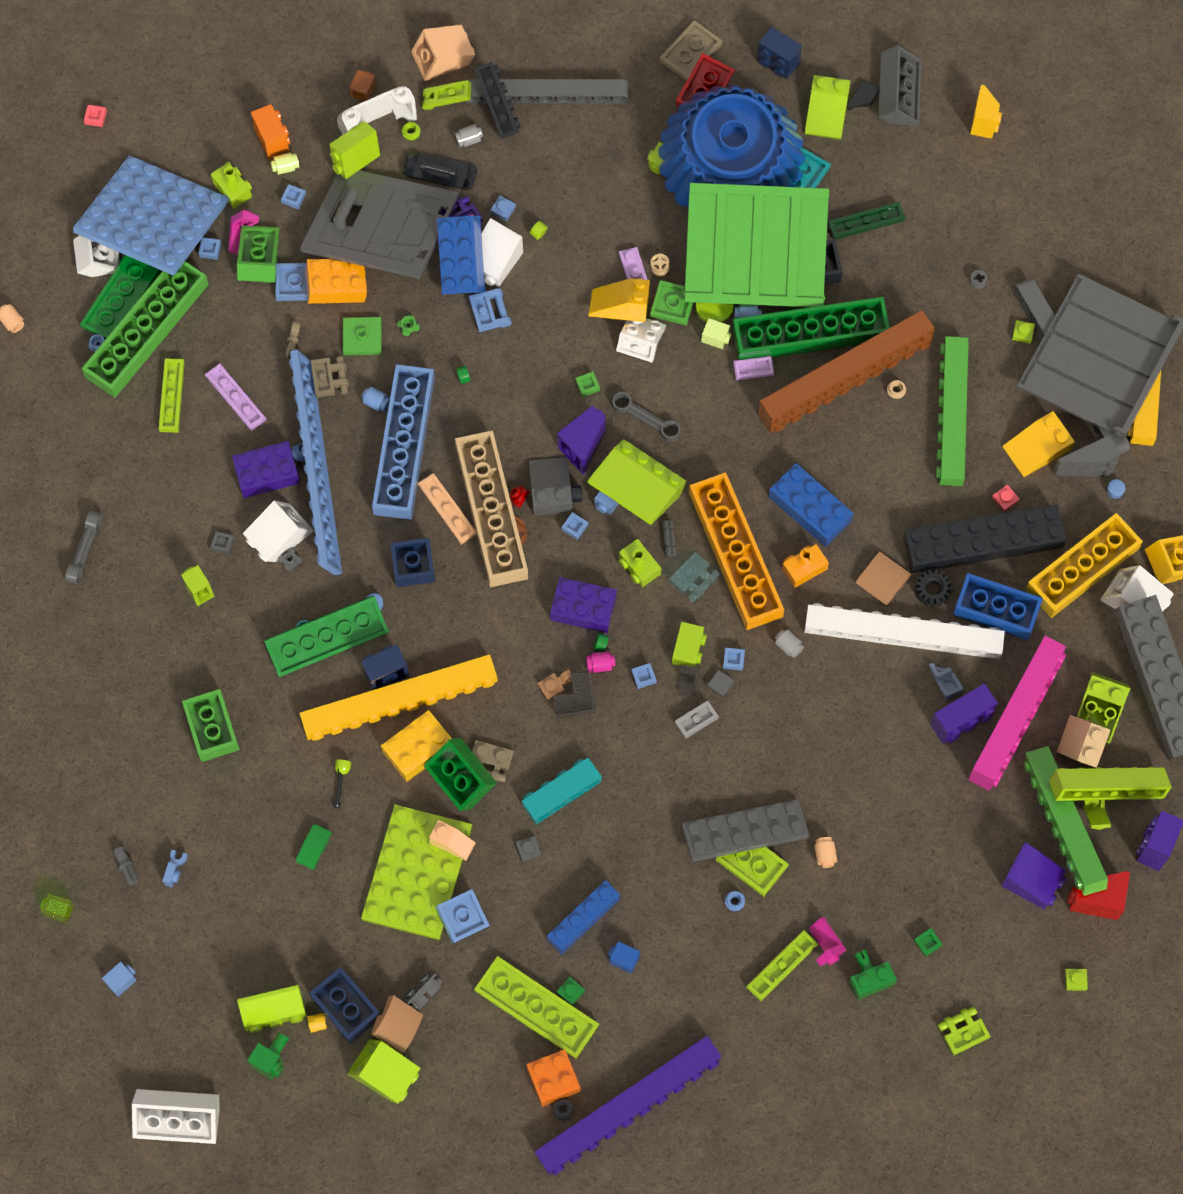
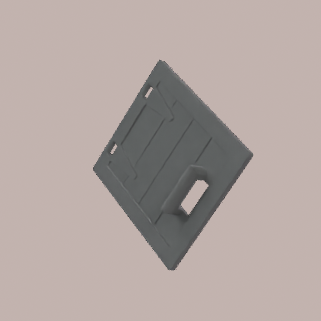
(390, 229)

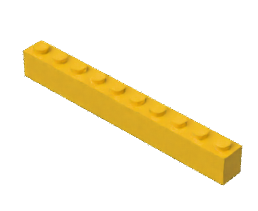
(399, 697)

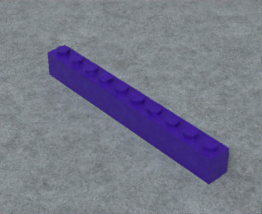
(627, 1106)

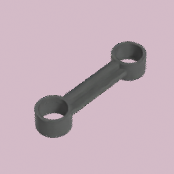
(646, 417)
(92, 525)

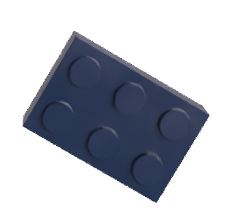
(345, 1005)

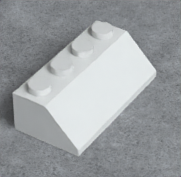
(175, 1116)

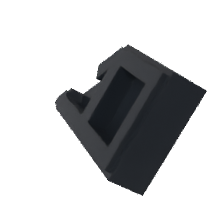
(864, 95)

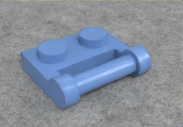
(484, 313)

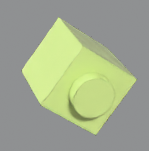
(716, 334)

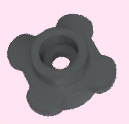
(289, 565)

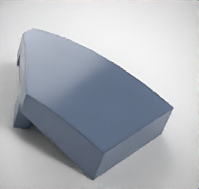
(946, 681)

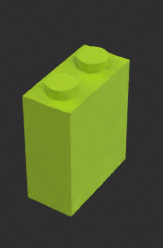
(354, 150)

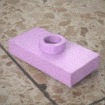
(753, 368)

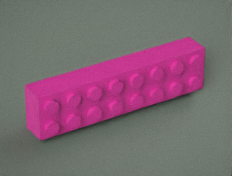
(1016, 716)

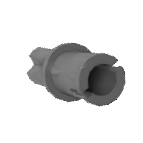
(126, 865)

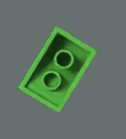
(258, 254)

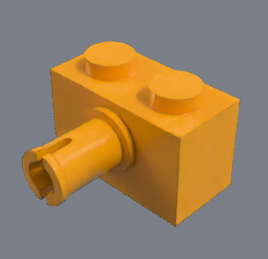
(805, 565)

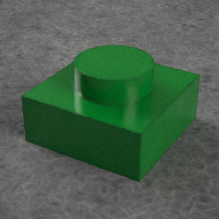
(928, 942)
(570, 991)

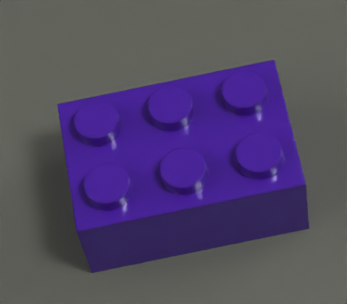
(266, 469)
(583, 605)
(964, 714)
(1159, 840)

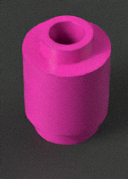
(600, 662)

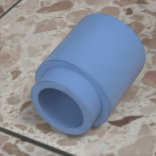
(747, 310)
(375, 399)

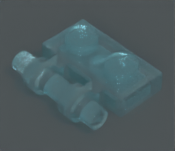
(689, 572)

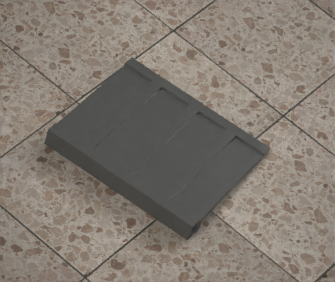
(1101, 356)

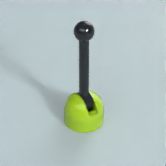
(342, 767)

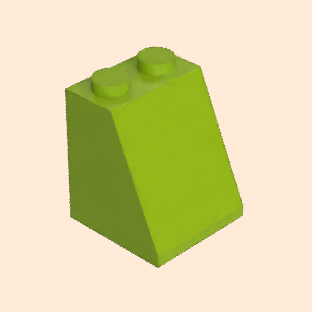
(384, 1070)

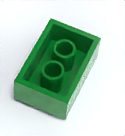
(460, 774)

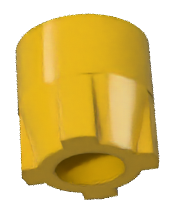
(317, 1022)

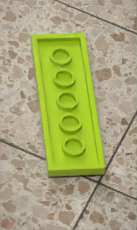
(536, 1007)

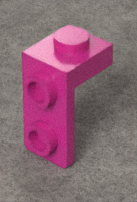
(242, 218)
(828, 941)

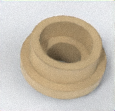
(896, 384)

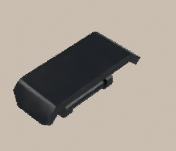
(440, 170)

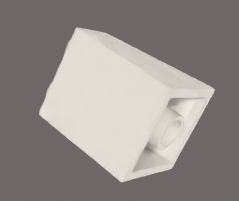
(500, 252)
(277, 531)
(1133, 585)

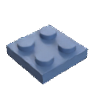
(291, 282)
(462, 916)

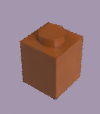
(362, 85)

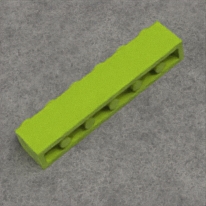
(1110, 783)

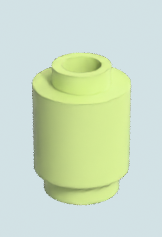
(284, 163)

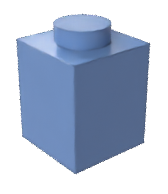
(605, 504)
(120, 978)

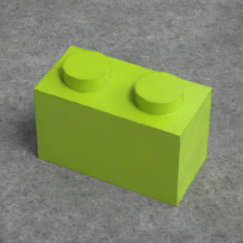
(197, 585)
(688, 645)

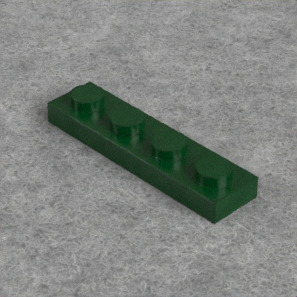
(866, 220)

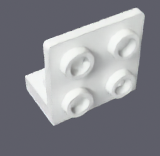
(640, 338)

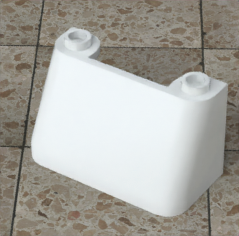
(397, 100)

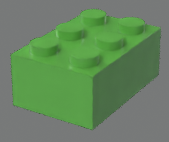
(210, 725)

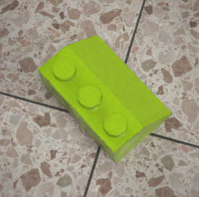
(272, 1009)

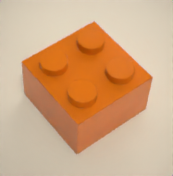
(271, 131)
(553, 1077)

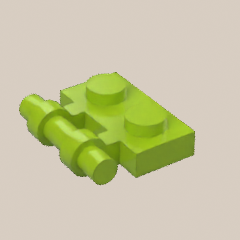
(967, 1036)

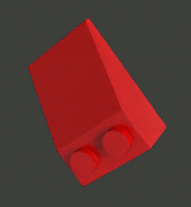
(704, 76)

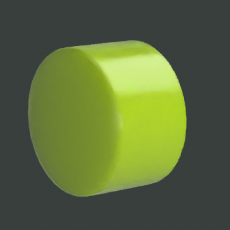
(538, 230)

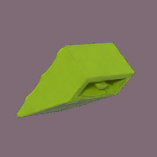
(1103, 702)

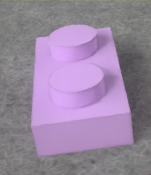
(632, 264)

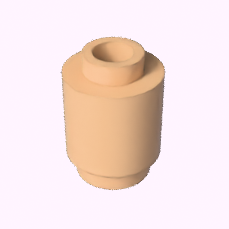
(11, 318)
(825, 852)

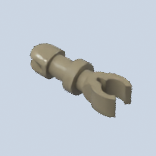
(292, 340)

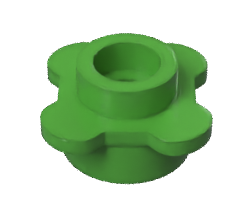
(408, 320)

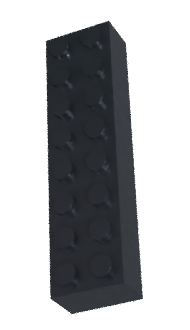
(984, 538)

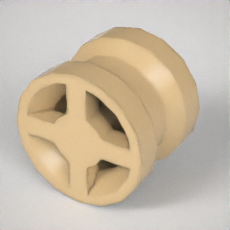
(660, 260)

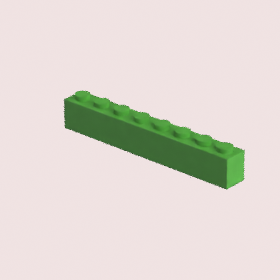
(953, 411)
(1066, 824)

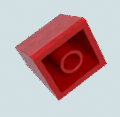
(1105, 903)

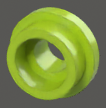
(411, 126)

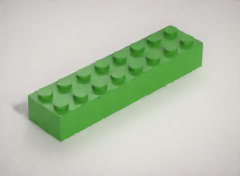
(144, 328)

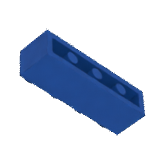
(583, 917)

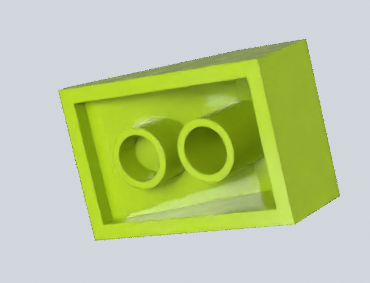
(827, 107)

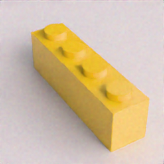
(1145, 424)

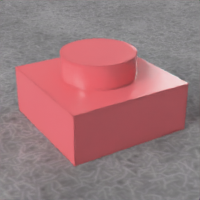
(95, 115)
(1005, 498)

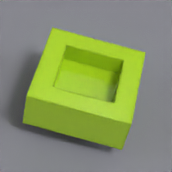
(1023, 331)
(1076, 979)

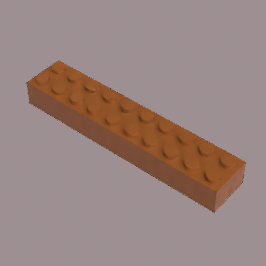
(846, 372)

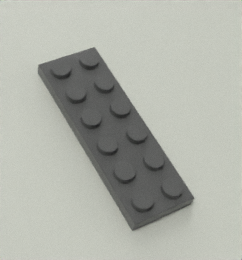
(745, 830)

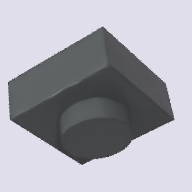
(528, 848)

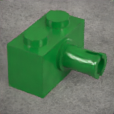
(871, 978)
(267, 1060)

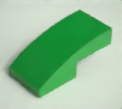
(313, 846)

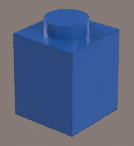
(623, 957)

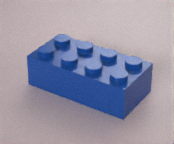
(461, 254)
(810, 504)
(997, 606)

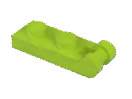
(446, 94)

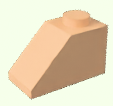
(451, 840)

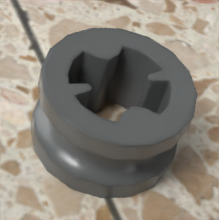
(982, 275)

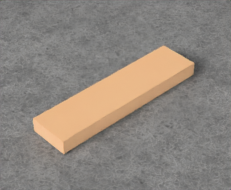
(447, 508)

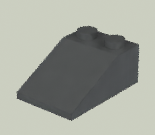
(1090, 460)
(550, 486)

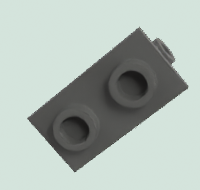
(427, 985)

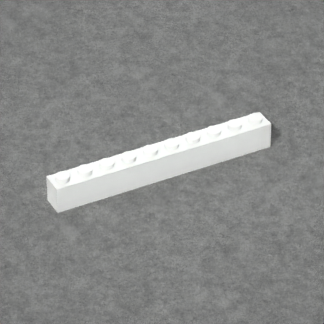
(904, 631)

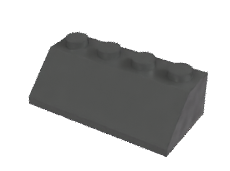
(900, 87)

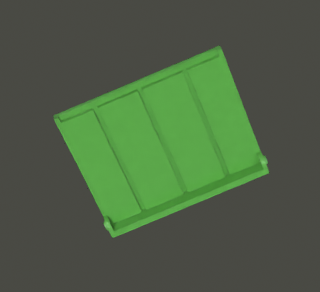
(756, 245)

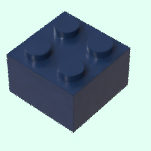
(779, 53)
(412, 562)
(385, 667)

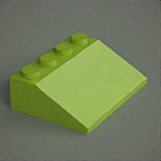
(637, 482)

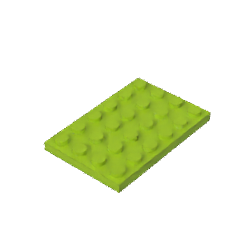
(413, 874)

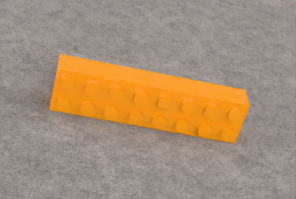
(736, 551)

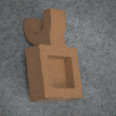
(553, 685)

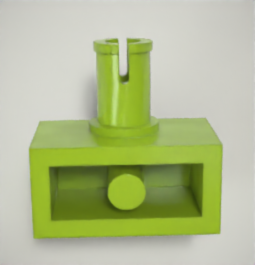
(230, 184)
(639, 563)

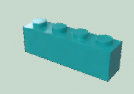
(561, 790)

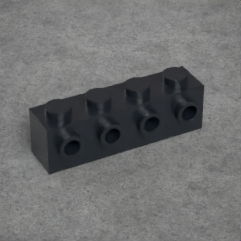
(496, 99)

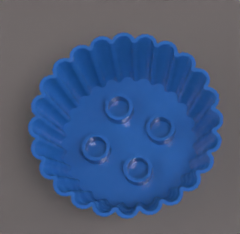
(730, 140)

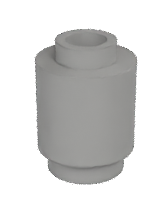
(468, 135)
(789, 643)

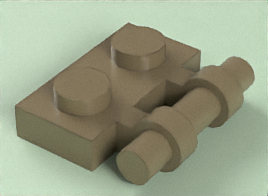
(323, 378)
(494, 756)

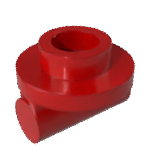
(518, 496)

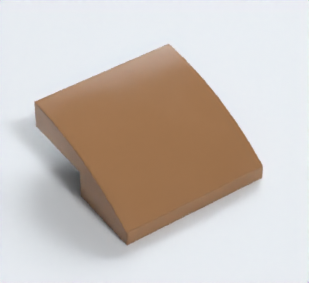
(883, 578)
(397, 1024)

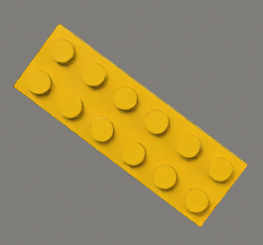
(1084, 565)

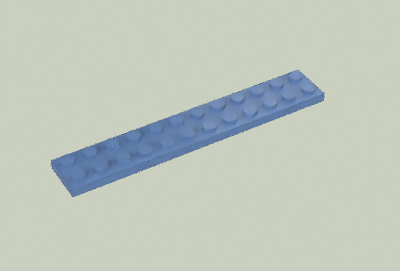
(316, 465)

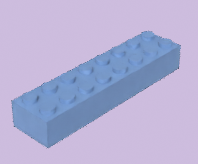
(403, 442)

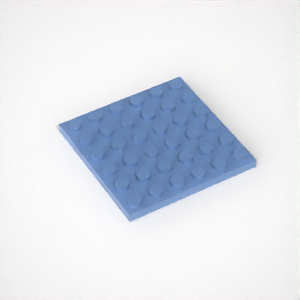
(151, 215)

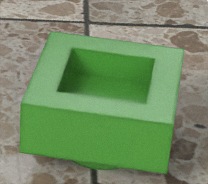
(587, 384)

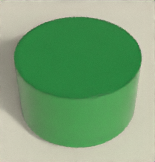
(462, 374)
(600, 642)

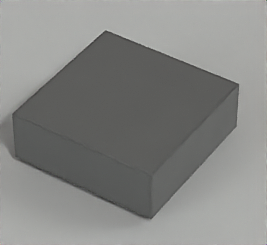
(222, 542)
(720, 683)

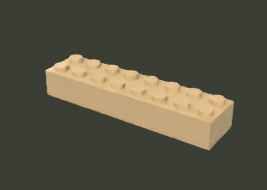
(491, 509)

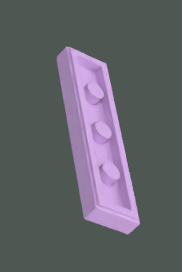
(235, 397)

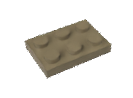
(688, 47)

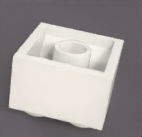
(94, 258)

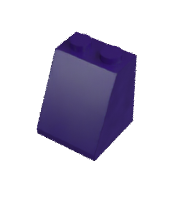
(582, 438)
(1034, 877)

